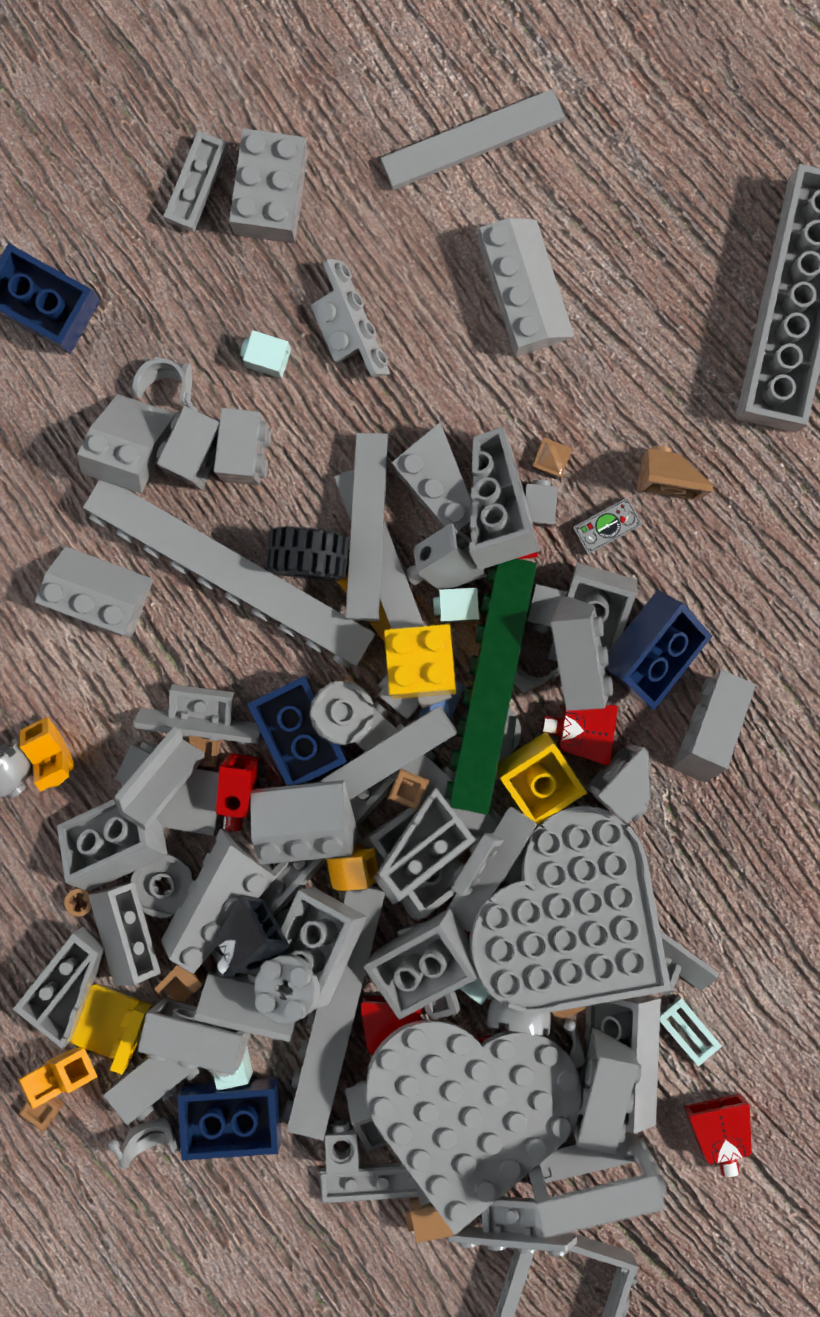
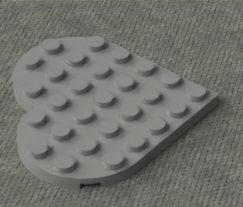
(577, 922)
(470, 1112)

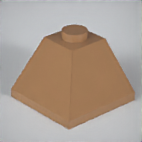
(671, 475)

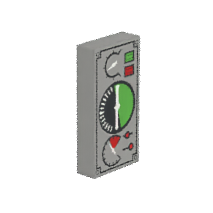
(607, 526)

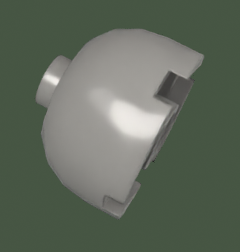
(14, 769)
(517, 1021)

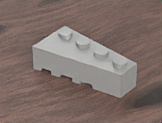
(499, 508)
(226, 875)

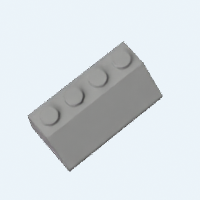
(524, 284)
(636, 1025)

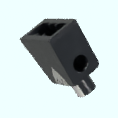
(249, 937)

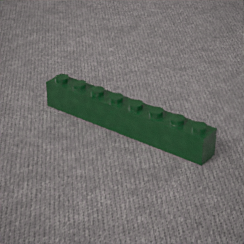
(491, 687)

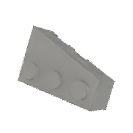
(435, 479)
(714, 726)
(424, 847)
(62, 989)

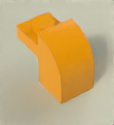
(47, 753)
(353, 871)
(57, 1075)

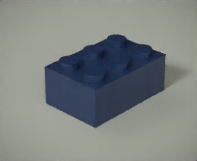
(44, 299)
(656, 649)
(289, 733)
(230, 1120)

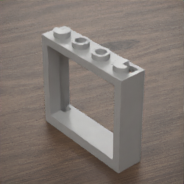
(601, 1202)
(618, 1299)

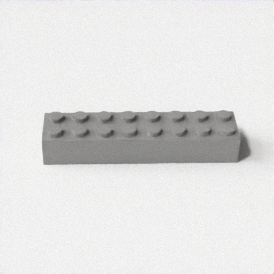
(787, 333)

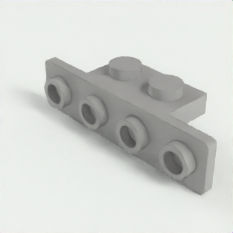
(345, 322)
(200, 714)
(488, 865)
(687, 965)
(513, 1224)

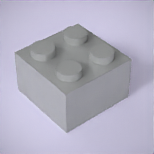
(242, 447)
(190, 448)

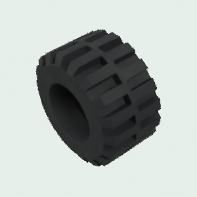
(307, 553)

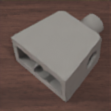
(444, 560)

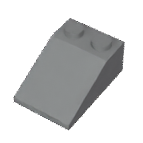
(124, 443)
(612, 599)

